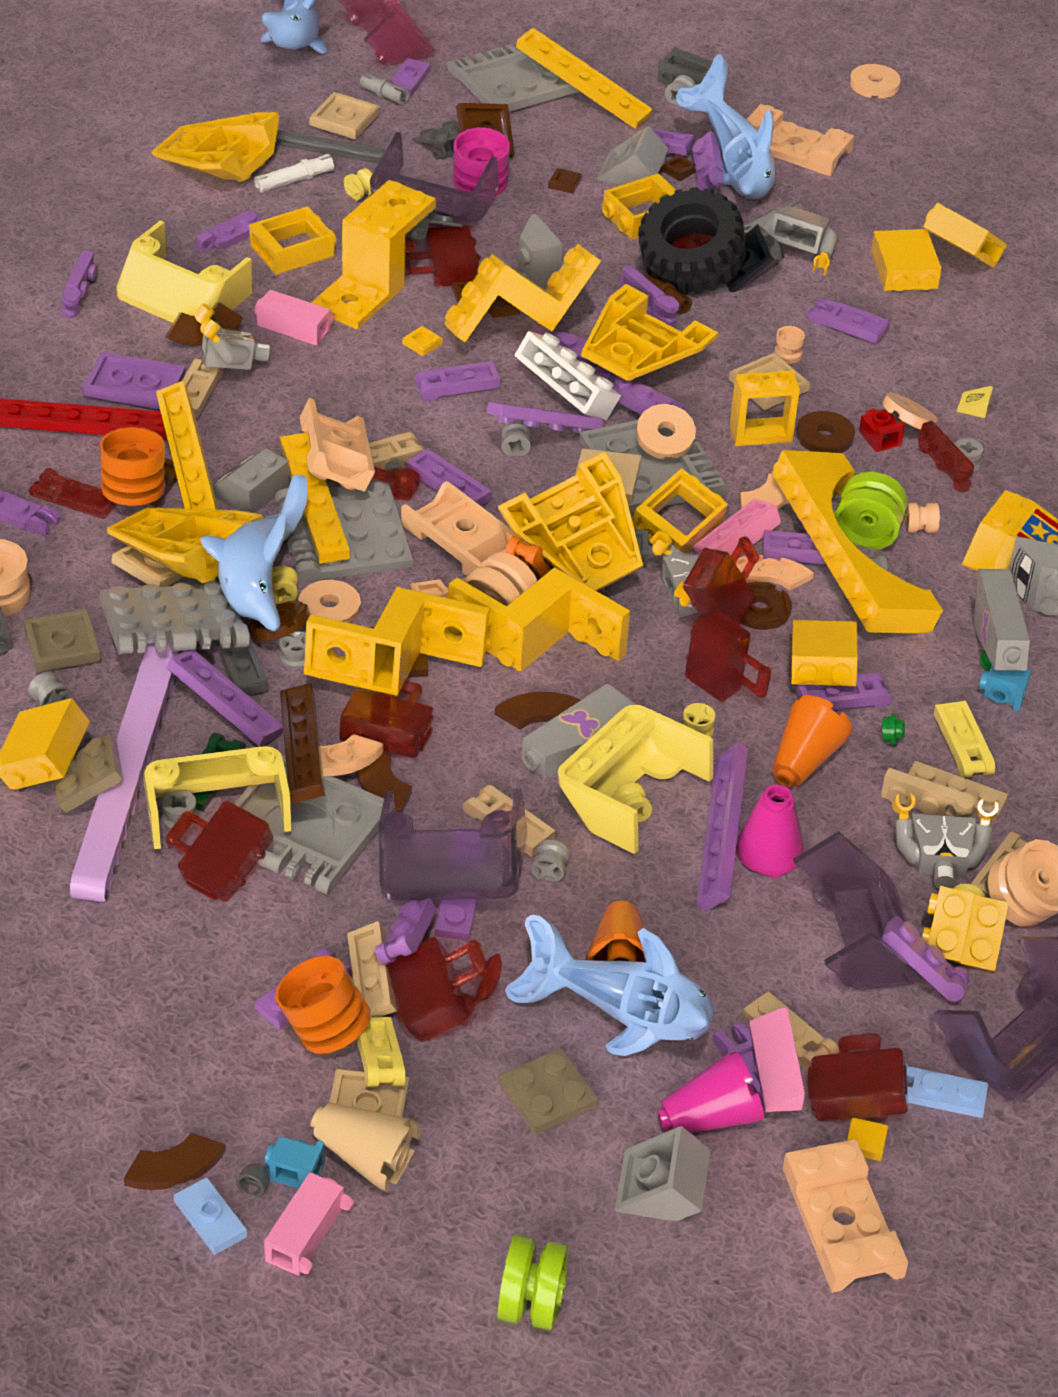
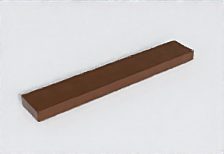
(302, 743)

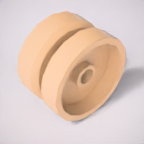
(501, 577)
(14, 578)
(1027, 882)

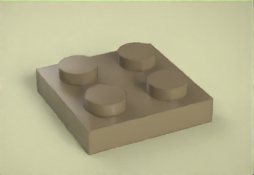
(61, 640)
(90, 773)
(547, 1091)

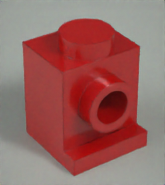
(876, 424)

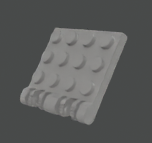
(509, 78)
(654, 471)
(370, 528)
(171, 615)
(323, 830)

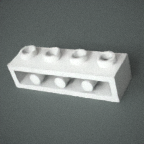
(567, 375)

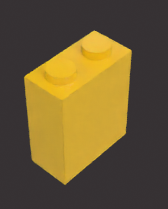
(965, 235)
(906, 259)
(824, 653)
(42, 744)

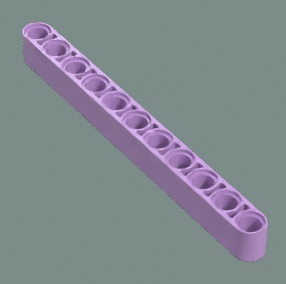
(113, 807)

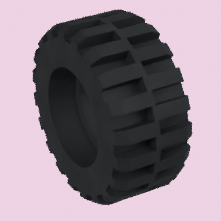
(689, 214)

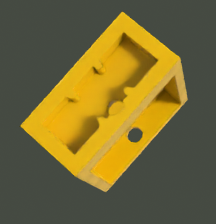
(631, 194)
(267, 233)
(763, 430)
(695, 494)

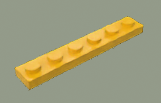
(584, 78)
(186, 447)
(319, 509)

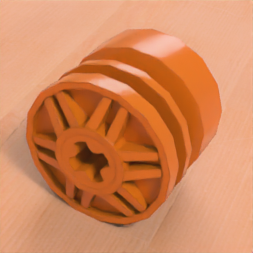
(132, 466)
(323, 1004)

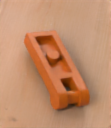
(530, 555)

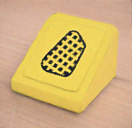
(976, 401)

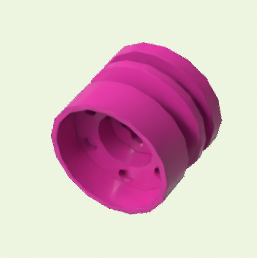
(473, 152)

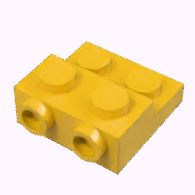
(966, 927)

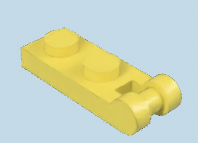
(964, 739)
(381, 1053)

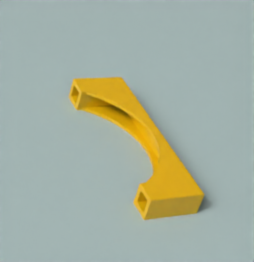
(876, 595)

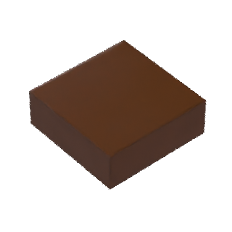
(678, 168)
(565, 180)

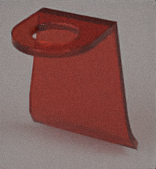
(485, 985)

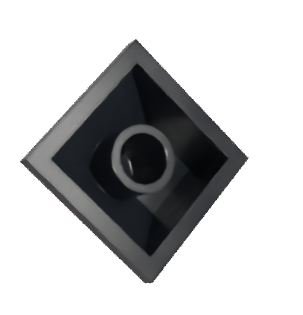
(761, 255)

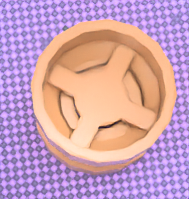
(789, 344)
(922, 517)

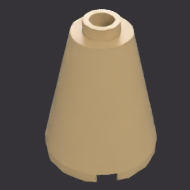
(367, 1140)

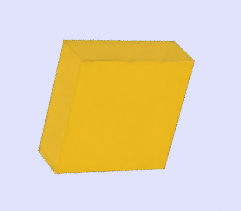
(422, 341)
(869, 1136)

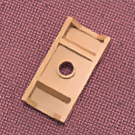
(811, 149)
(337, 448)
(456, 511)
(832, 1182)

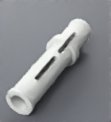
(303, 170)

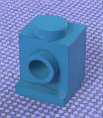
(1005, 686)
(293, 1160)

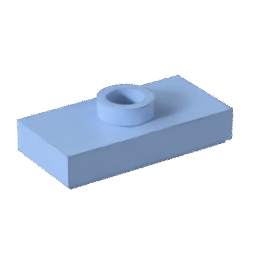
(210, 1216)

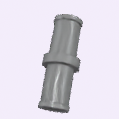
(384, 88)

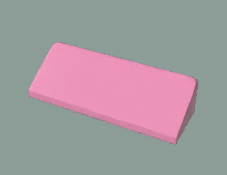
(747, 522)
(777, 1061)

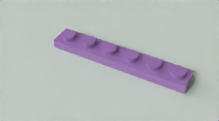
(722, 827)

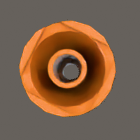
(809, 739)
(617, 935)

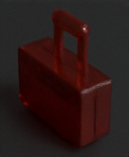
(449, 256)
(718, 582)
(719, 658)
(395, 722)
(222, 851)
(429, 988)
(858, 1082)

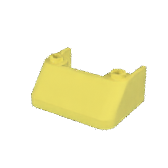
(170, 289)
(620, 753)
(216, 772)

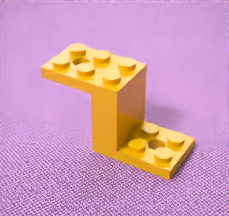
(374, 252)
(501, 279)
(544, 616)
(385, 655)

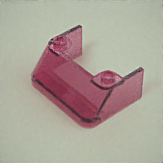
(389, 30)

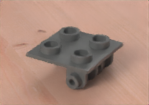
(441, 138)
(420, 231)

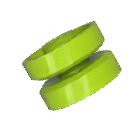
(871, 510)
(534, 1282)

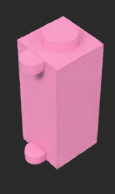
(293, 317)
(305, 1223)

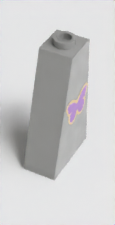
(1000, 620)
(563, 735)

